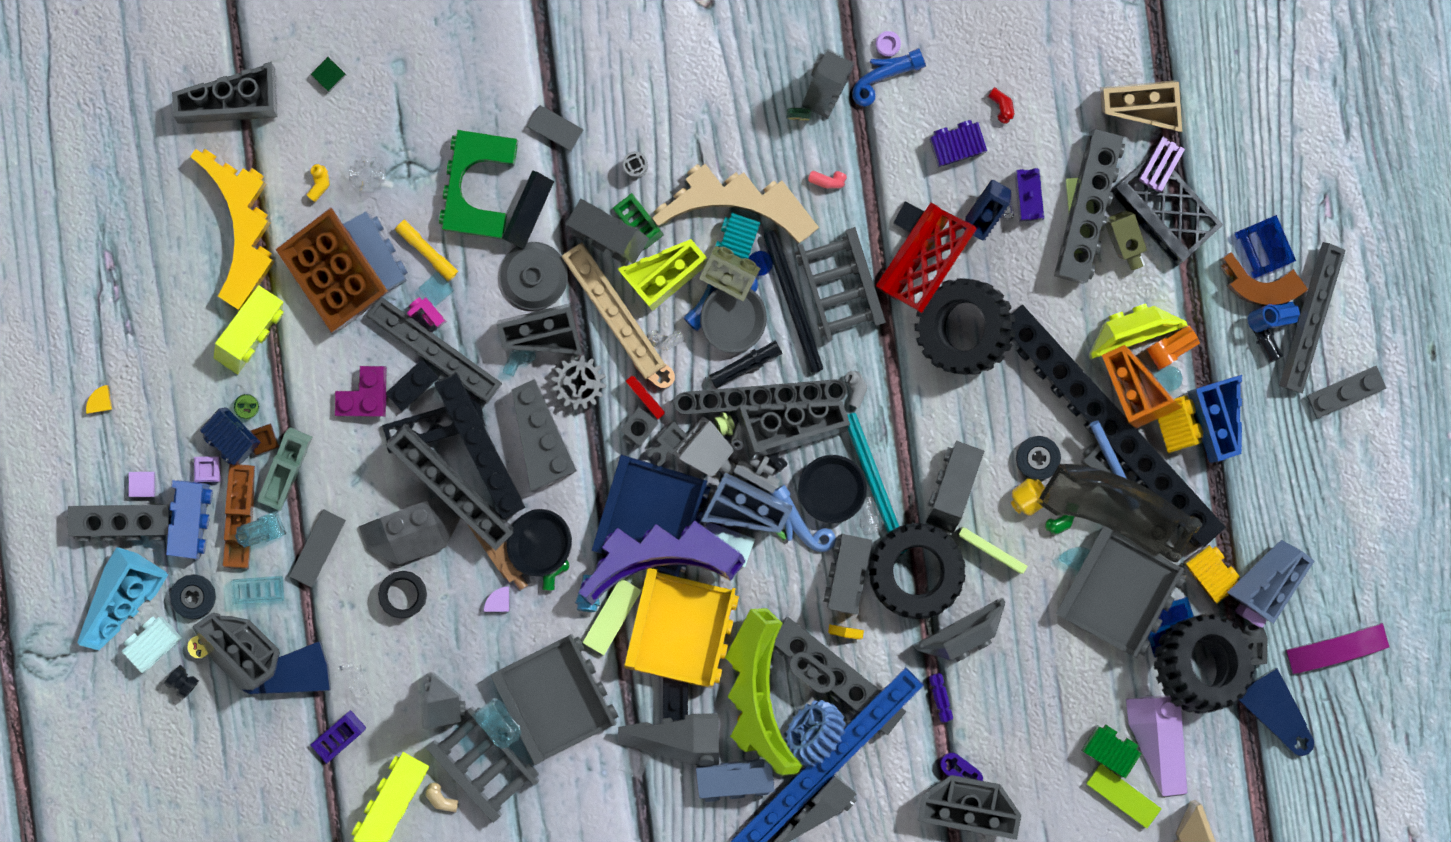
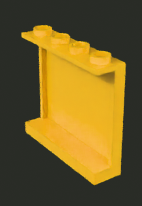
(681, 629)

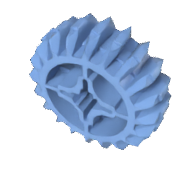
(815, 732)

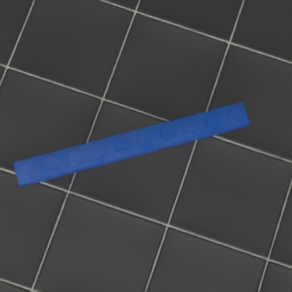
(812, 778)

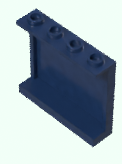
(648, 497)

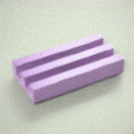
(1171, 146)

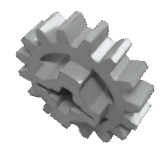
(590, 384)

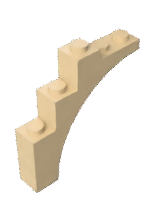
(706, 191)

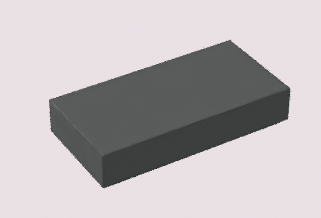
(555, 128)

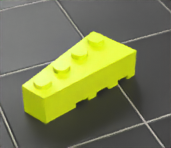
(392, 800)

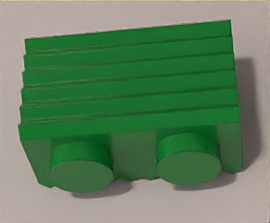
(1112, 751)

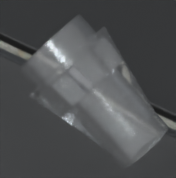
(870, 517)

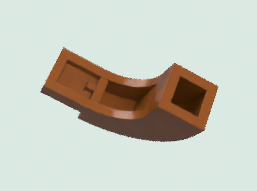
(1261, 293)

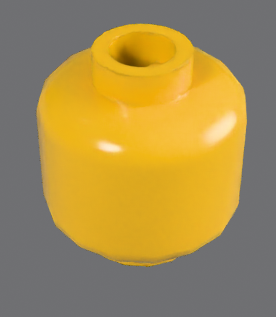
(1026, 497)

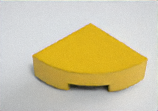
(99, 400)
(846, 632)

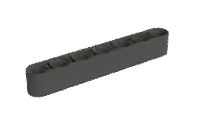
(747, 395)

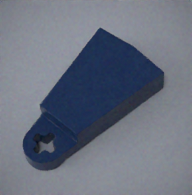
(298, 672)
(1276, 709)

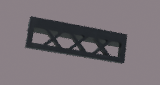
(431, 435)

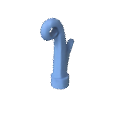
(797, 524)

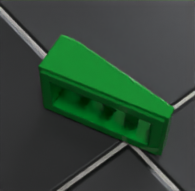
(654, 235)

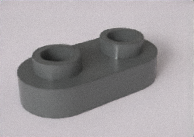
(812, 672)

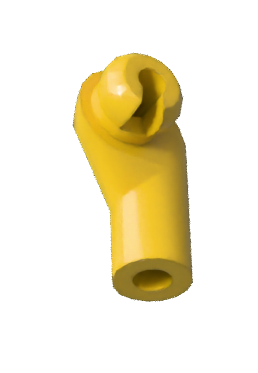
(321, 182)

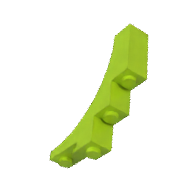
(757, 726)

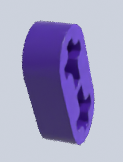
(961, 762)

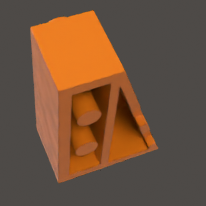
(1137, 388)

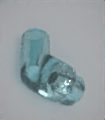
(517, 358)

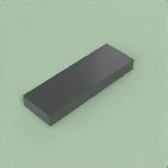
(317, 548)

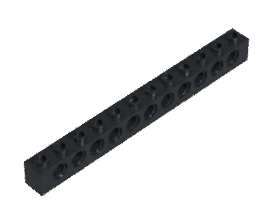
(1091, 392)

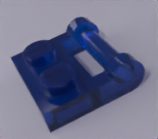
(1273, 245)

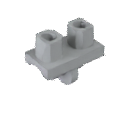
(757, 473)

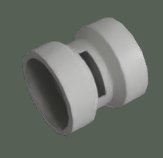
(635, 168)

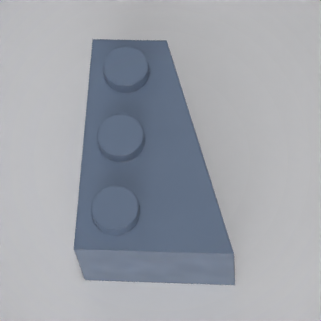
(378, 251)
(1272, 581)
(735, 779)

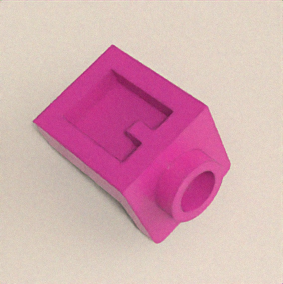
(431, 314)

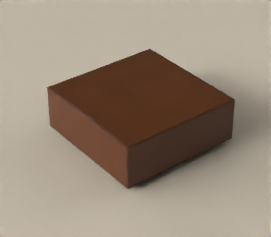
(267, 438)

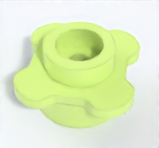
(724, 424)

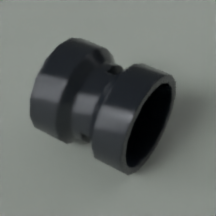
(179, 680)

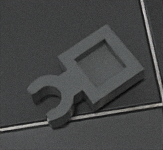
(668, 441)

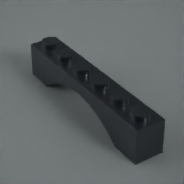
(479, 445)

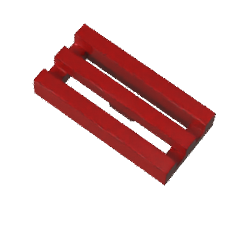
(645, 397)

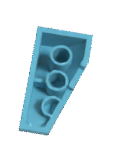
(122, 589)

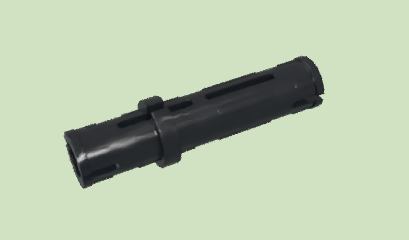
(745, 364)

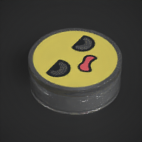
(196, 648)

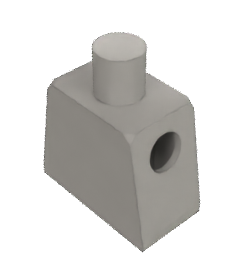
(706, 449)

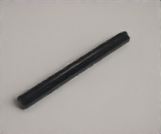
(793, 301)

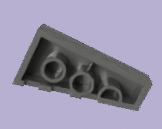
(234, 97)
(541, 440)

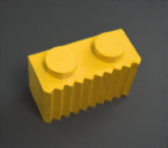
(1180, 427)
(1212, 573)

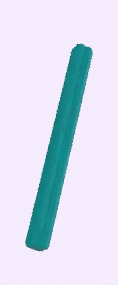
(872, 474)

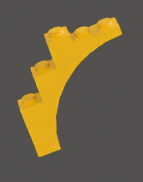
(241, 192)

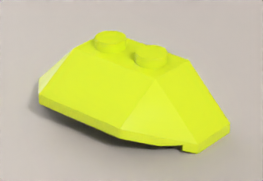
(1134, 328)

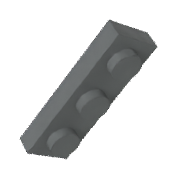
(1346, 391)

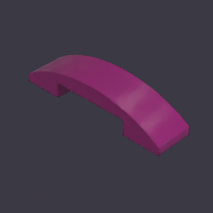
(1337, 649)

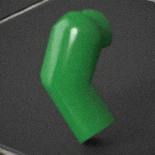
(1060, 524)
(549, 581)

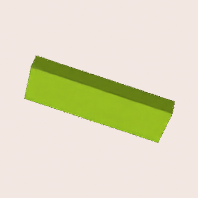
(1123, 795)

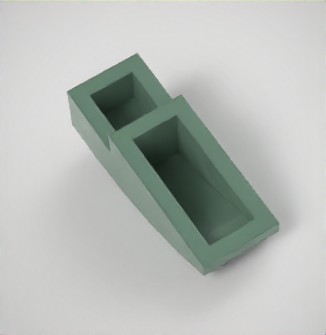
(284, 468)

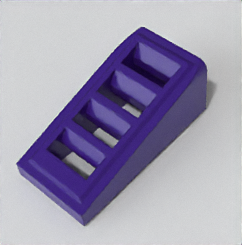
(353, 722)

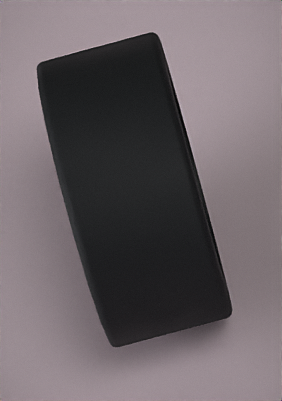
(383, 594)

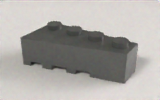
(829, 78)
(782, 427)

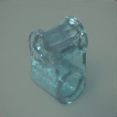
(496, 722)

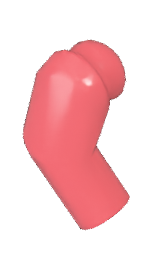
(827, 182)

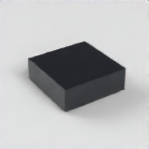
(908, 216)

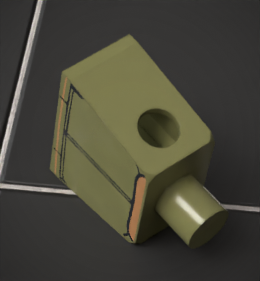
(1122, 228)

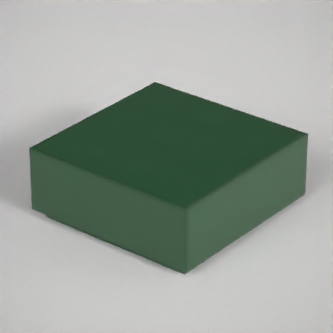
(328, 74)

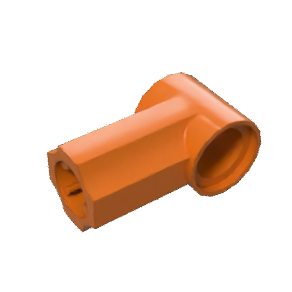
(1168, 350)

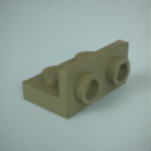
(729, 272)

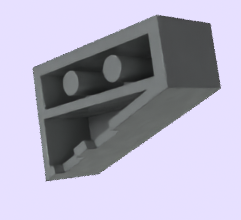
(954, 486)

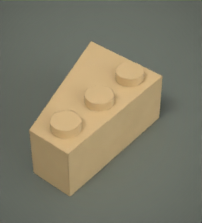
(1145, 102)

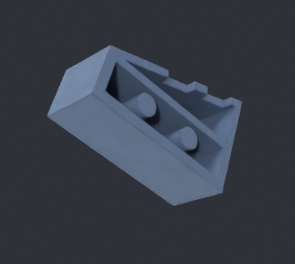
(746, 506)

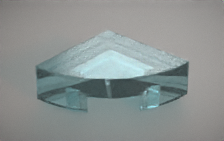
(1074, 557)

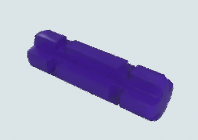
(941, 697)

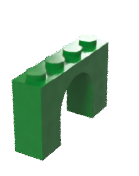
(469, 150)

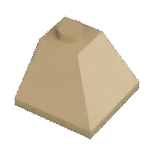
(1194, 825)

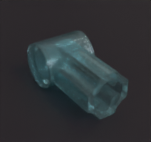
(263, 529)

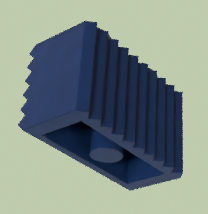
(989, 209)
(229, 436)

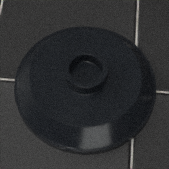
(832, 488)
(539, 543)

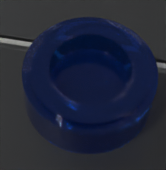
(763, 261)

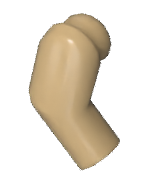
(438, 801)

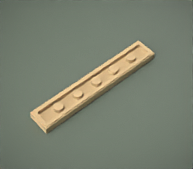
(613, 311)

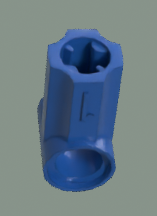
(1273, 316)

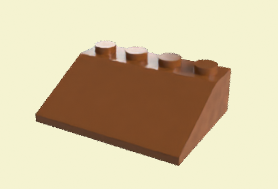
(332, 271)

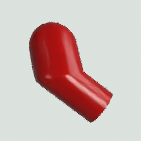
(1005, 105)

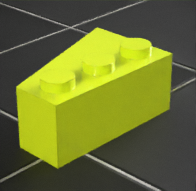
(664, 272)
(248, 329)

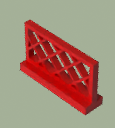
(916, 251)

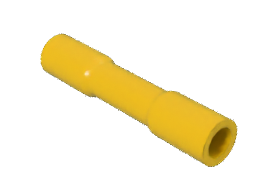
(414, 239)

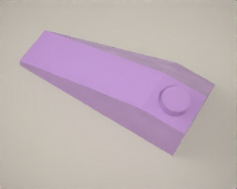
(1160, 738)

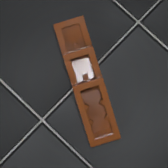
(238, 513)

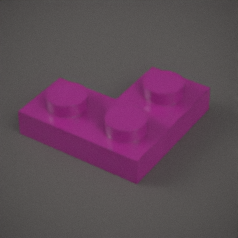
(369, 399)

